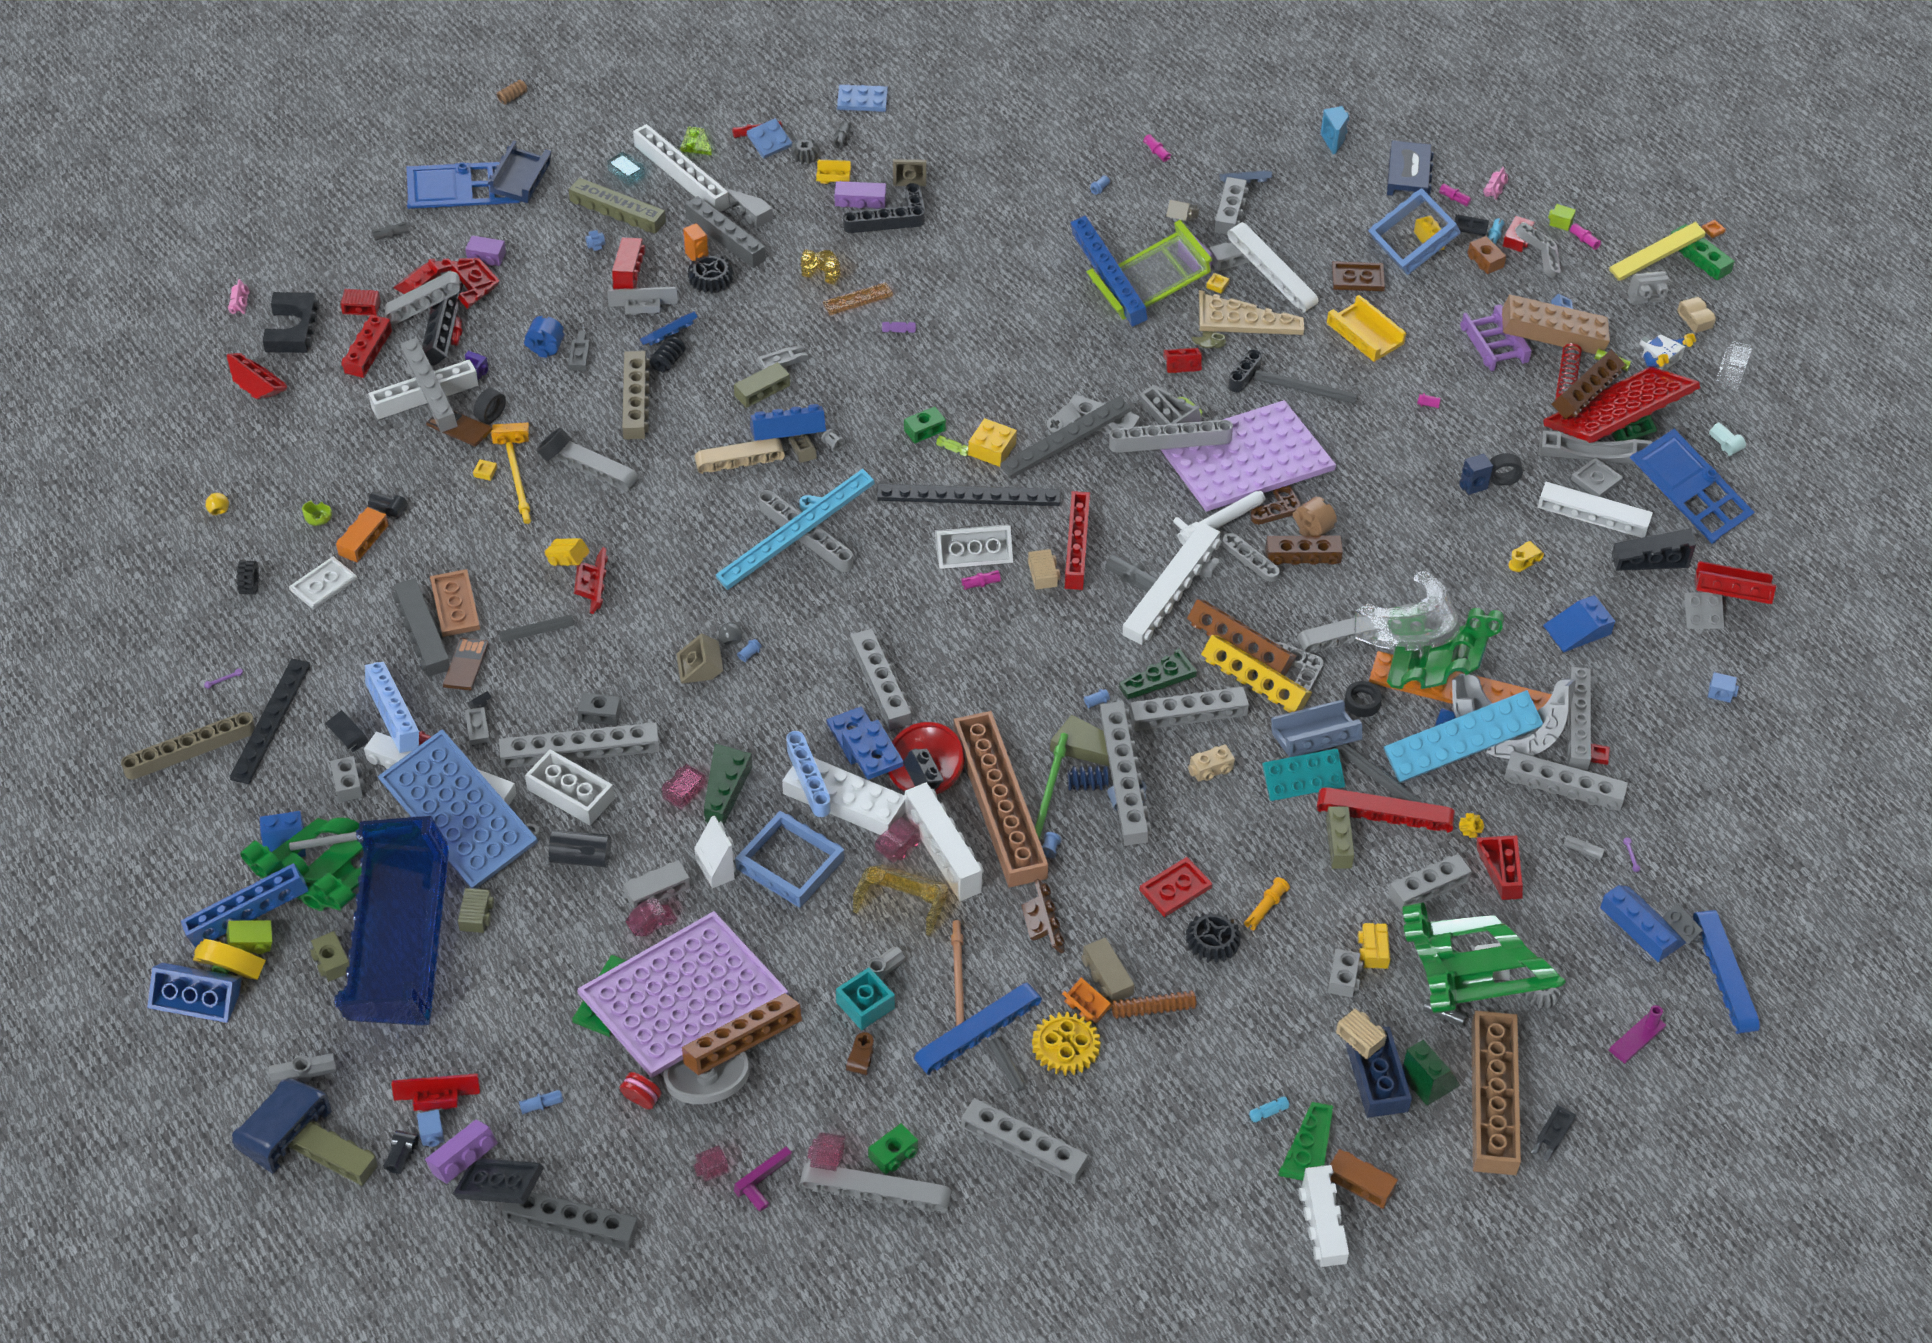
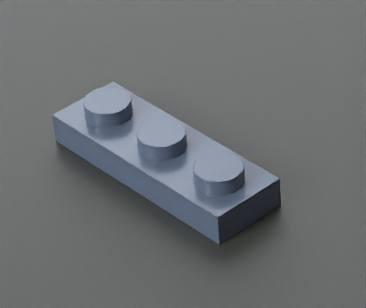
(1261, 176)

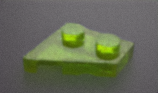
(696, 141)

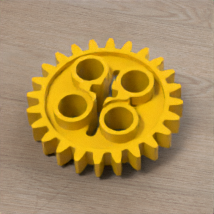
(1066, 1043)

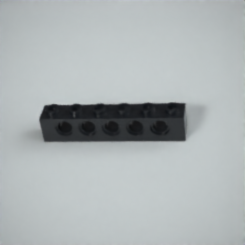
(440, 328)

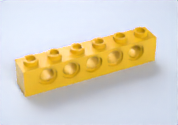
(1298, 694)

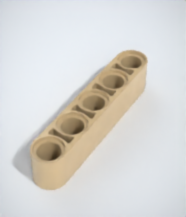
(739, 455)

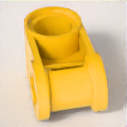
(1525, 557)

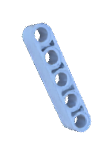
(808, 774)

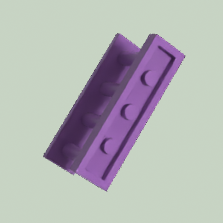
(1519, 345)

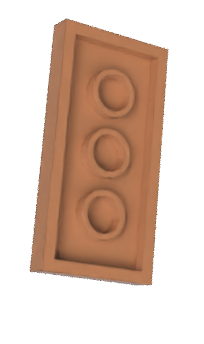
(454, 603)

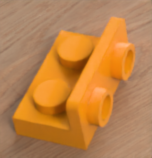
(510, 432)

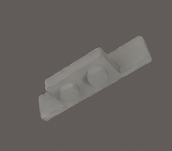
(642, 299)

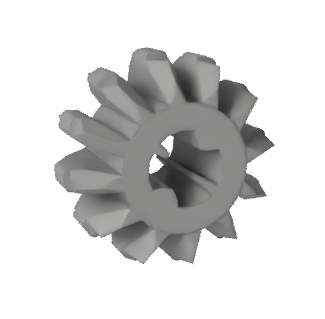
(1543, 997)

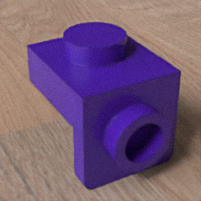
(479, 363)

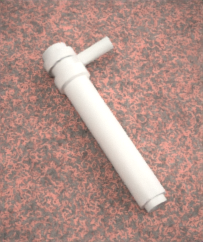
(1222, 516)

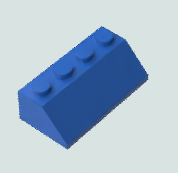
(788, 422)
(1641, 922)
(193, 992)

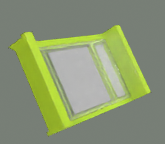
(1161, 268)

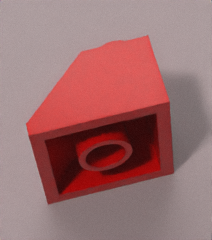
(416, 279)

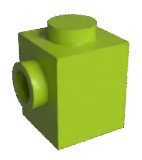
(1561, 217)

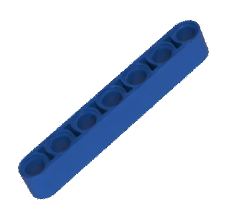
(1727, 972)
(977, 1027)

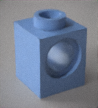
(1723, 687)
(430, 1128)

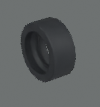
(489, 405)
(553, 444)
(1510, 477)
(1363, 710)

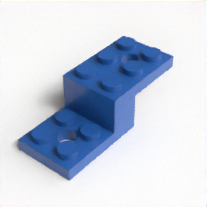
(865, 742)

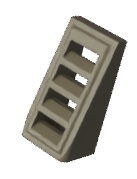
(805, 451)

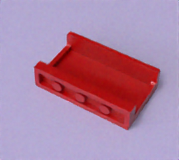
(1734, 582)

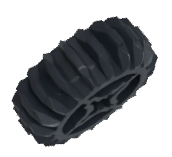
(710, 273)
(1210, 942)

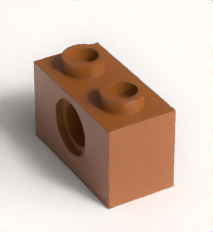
(1486, 255)

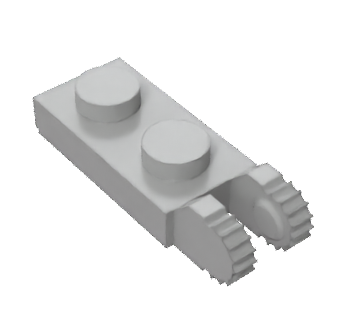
(784, 357)

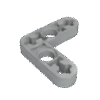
(1545, 244)
(1306, 668)

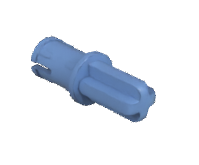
(541, 1101)

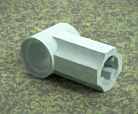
(1729, 442)

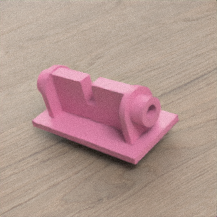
(1496, 184)
(238, 298)

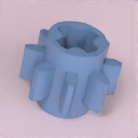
(595, 240)

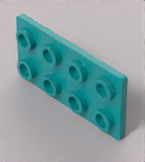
(1303, 774)

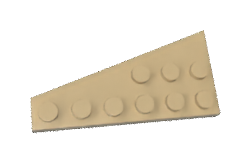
(1242, 317)

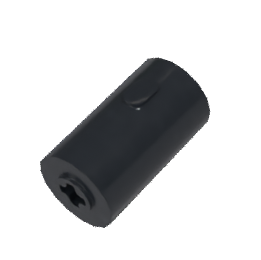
(579, 848)

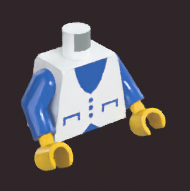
(1664, 351)

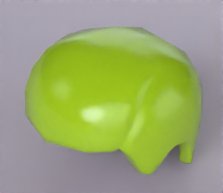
(312, 511)

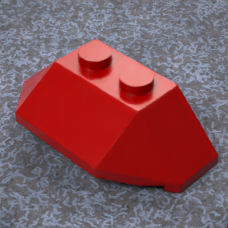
(254, 377)

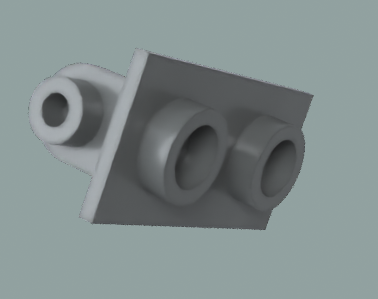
(1683, 924)

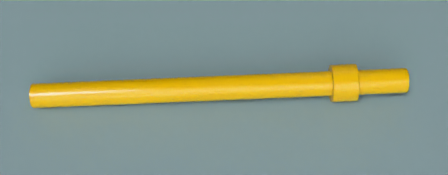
(523, 506)

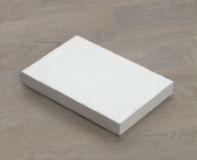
(323, 582)

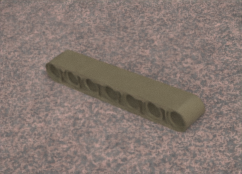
(188, 745)

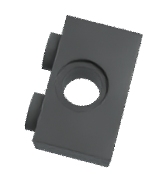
(599, 709)

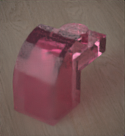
(648, 915)

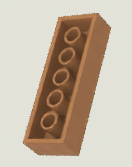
(1554, 324)

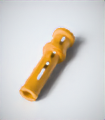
(1271, 897)

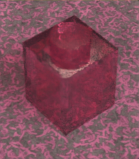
(711, 1163)

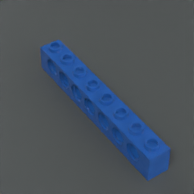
(1108, 270)

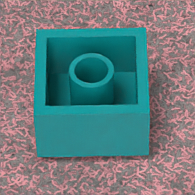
(865, 998)

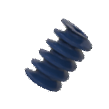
(1088, 778)

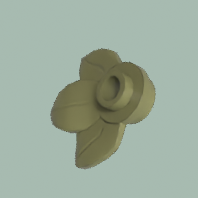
(1210, 339)

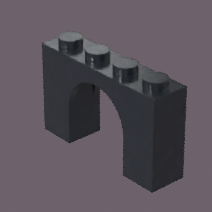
(296, 338)

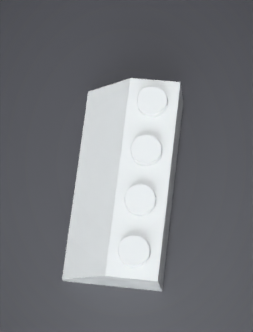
(974, 546)

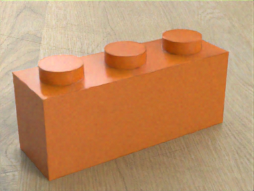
(362, 534)

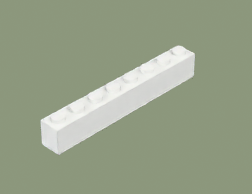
(680, 168)
(1171, 584)
(383, 751)

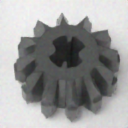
(804, 150)

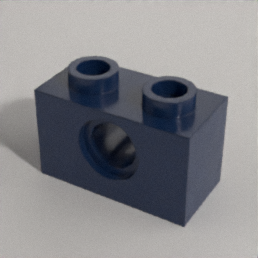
(1476, 474)

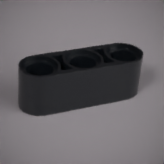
(1245, 370)

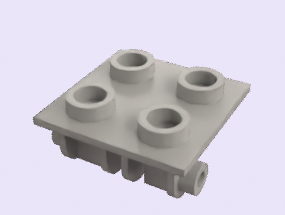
(1703, 610)

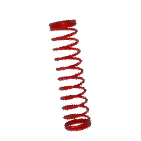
(1561, 365)

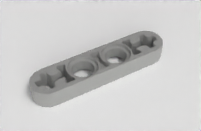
(1253, 556)

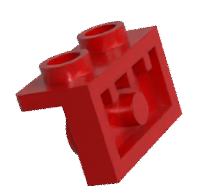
(1183, 360)

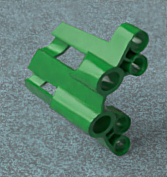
(1435, 664)
(328, 878)
(1469, 975)

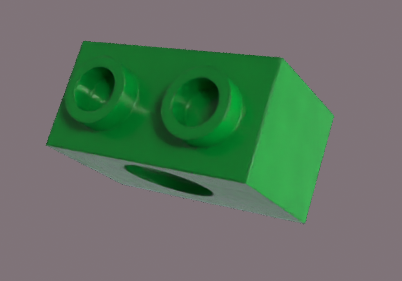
(924, 424)
(899, 1139)

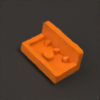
(1088, 1000)

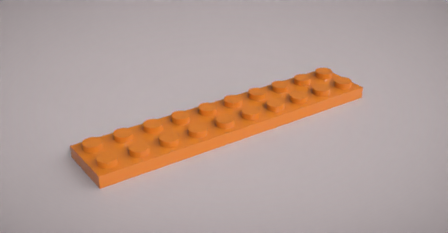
(1493, 689)

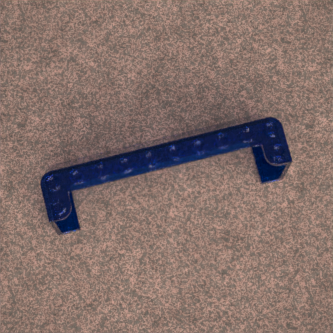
(396, 922)

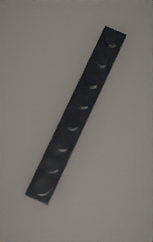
(269, 721)

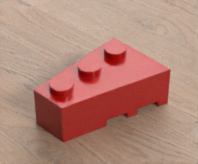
(1503, 865)

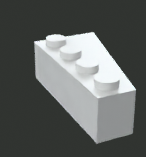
(1323, 1216)

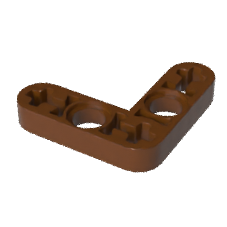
(1282, 506)

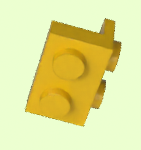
(833, 171)

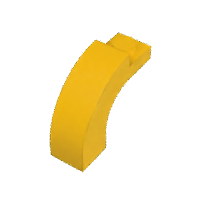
(229, 958)

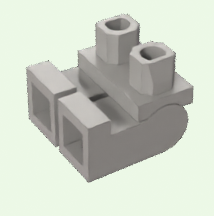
(1648, 287)

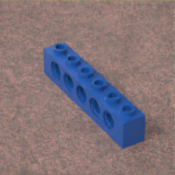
(245, 904)

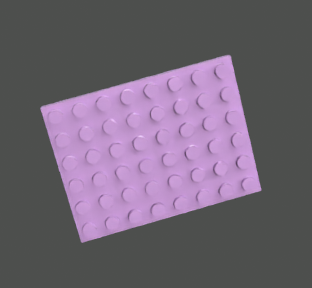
(1265, 453)
(680, 991)

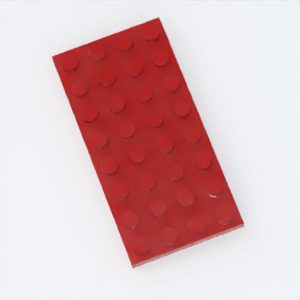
(1624, 404)

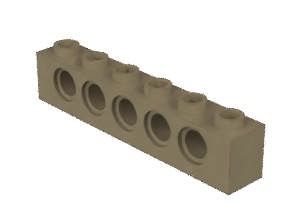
(634, 395)

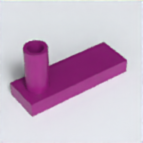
(1639, 1035)
(747, 1183)

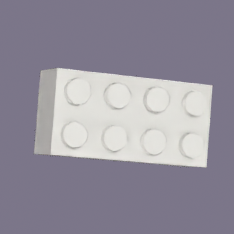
(569, 787)

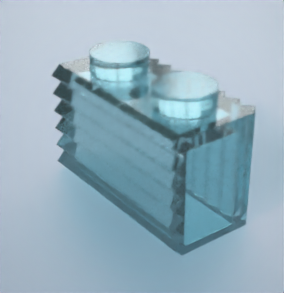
(626, 168)

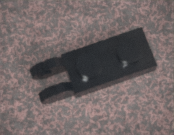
(1554, 1131)

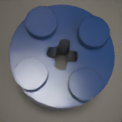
(544, 336)

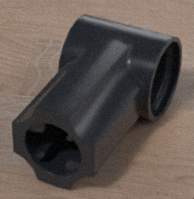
(391, 506)
(401, 1148)

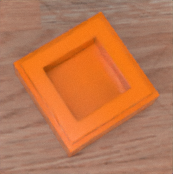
(1713, 229)

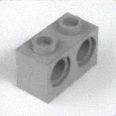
(346, 778)
(1342, 973)

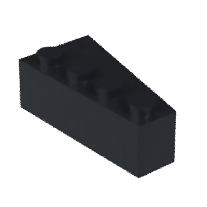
(1658, 551)

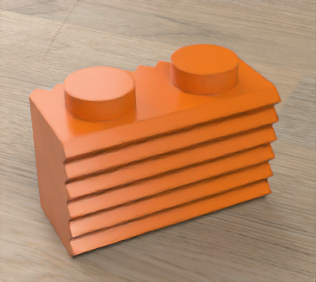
(695, 242)

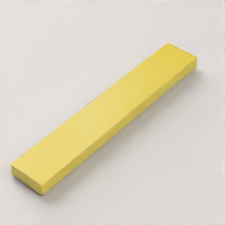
(1657, 251)

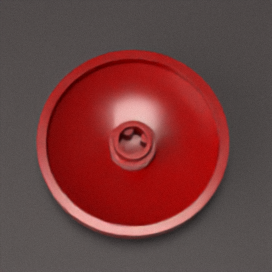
(943, 747)

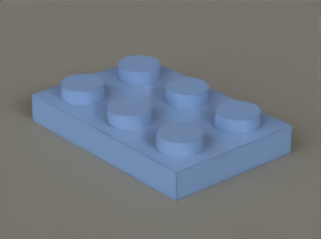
(862, 98)

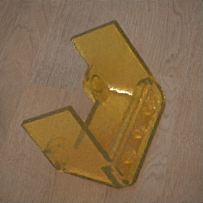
(928, 889)

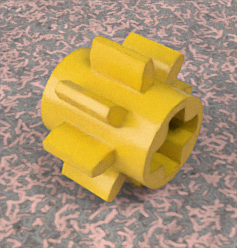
(1471, 825)

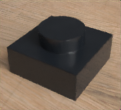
(479, 701)

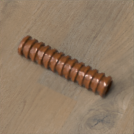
(1154, 1004)

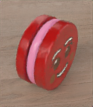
(640, 1090)

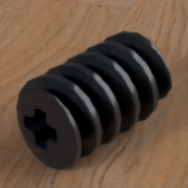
(667, 354)

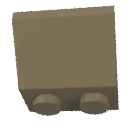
(909, 172)
(700, 660)

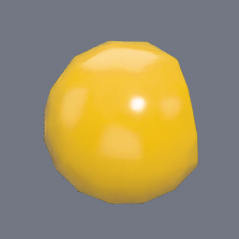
(217, 503)

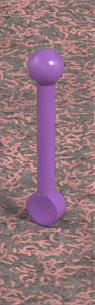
(238, 672)
(1627, 841)

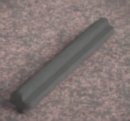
(536, 628)

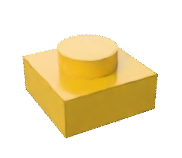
(1217, 283)
(485, 470)

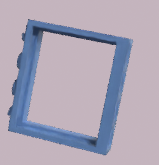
(1428, 248)
(776, 883)

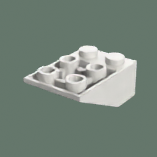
(715, 854)

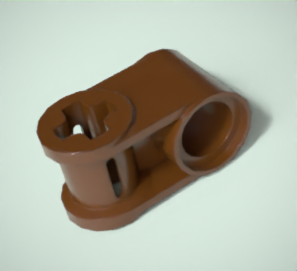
(860, 1055)

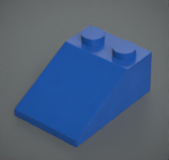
(1580, 624)

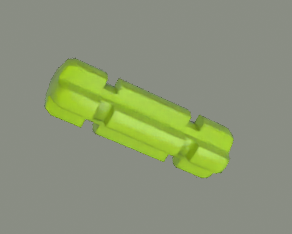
(952, 445)

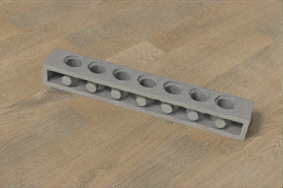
(580, 744)
(1132, 831)

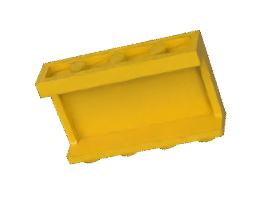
(1367, 329)

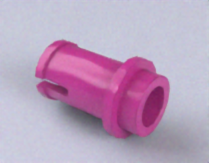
(1428, 400)

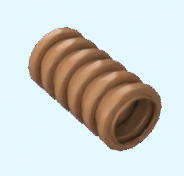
(512, 91)

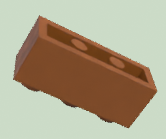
(1362, 1178)

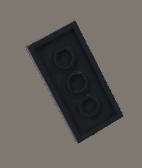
(499, 1181)

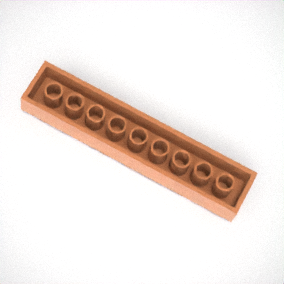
(1001, 800)

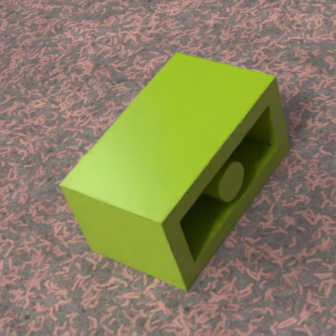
(250, 935)

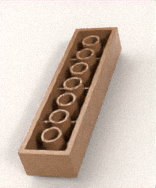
(1495, 1093)

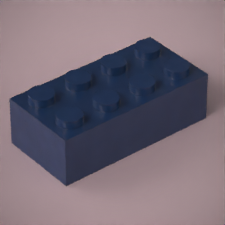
(1381, 1079)

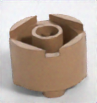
(1315, 517)

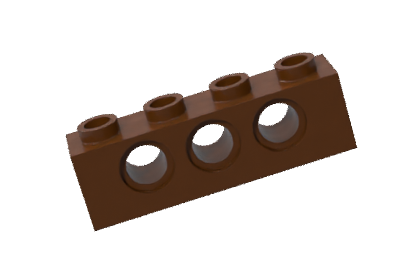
(1304, 549)

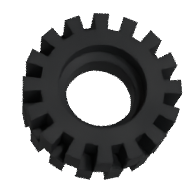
(247, 577)

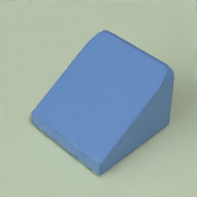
(1563, 301)

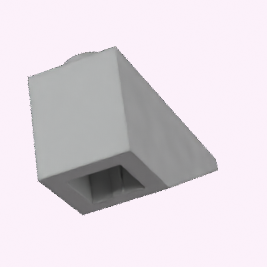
(752, 208)

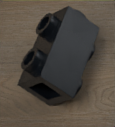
(922, 768)

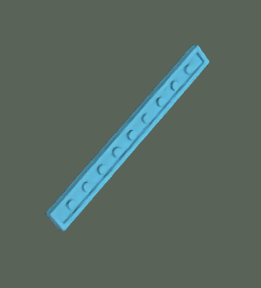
(795, 529)

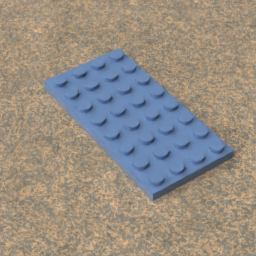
(469, 812)

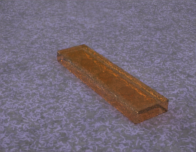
(857, 298)

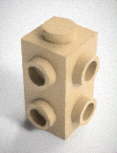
(1211, 763)

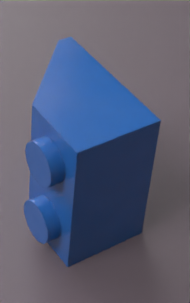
(279, 828)

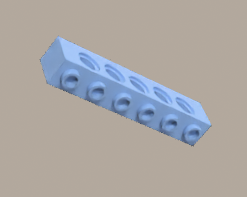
(391, 707)

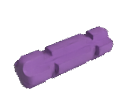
(899, 327)

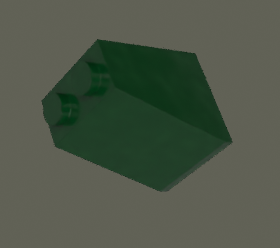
(1427, 1073)

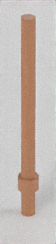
(956, 942)

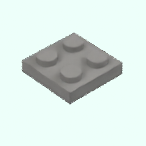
(1596, 478)

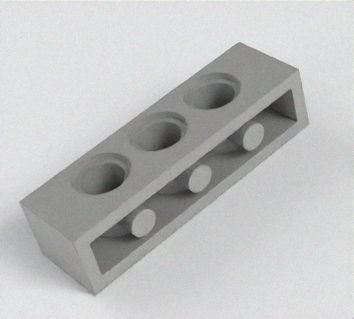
(1231, 205)
(1087, 405)
(1430, 882)

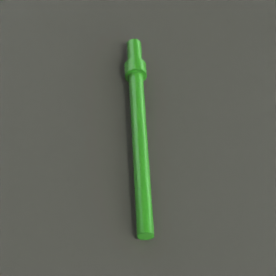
(1059, 753)

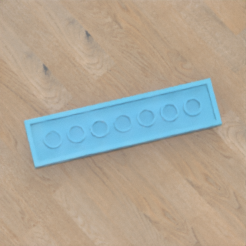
(1463, 736)

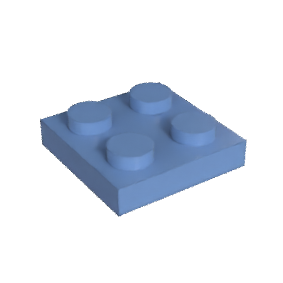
(769, 138)

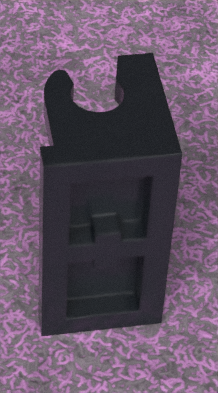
(1472, 225)
(347, 731)

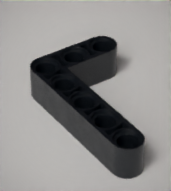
(889, 218)

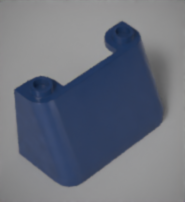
(279, 1122)

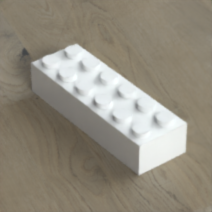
(852, 798)
(944, 841)

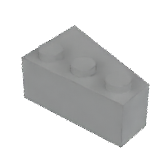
(1167, 408)

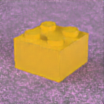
(992, 442)

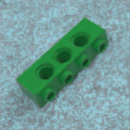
(1707, 257)

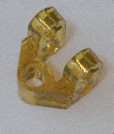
(825, 261)

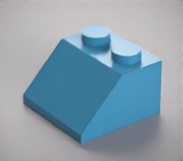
(1334, 127)

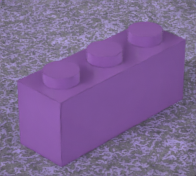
(860, 194)
(461, 1151)

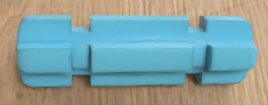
(1269, 1109)

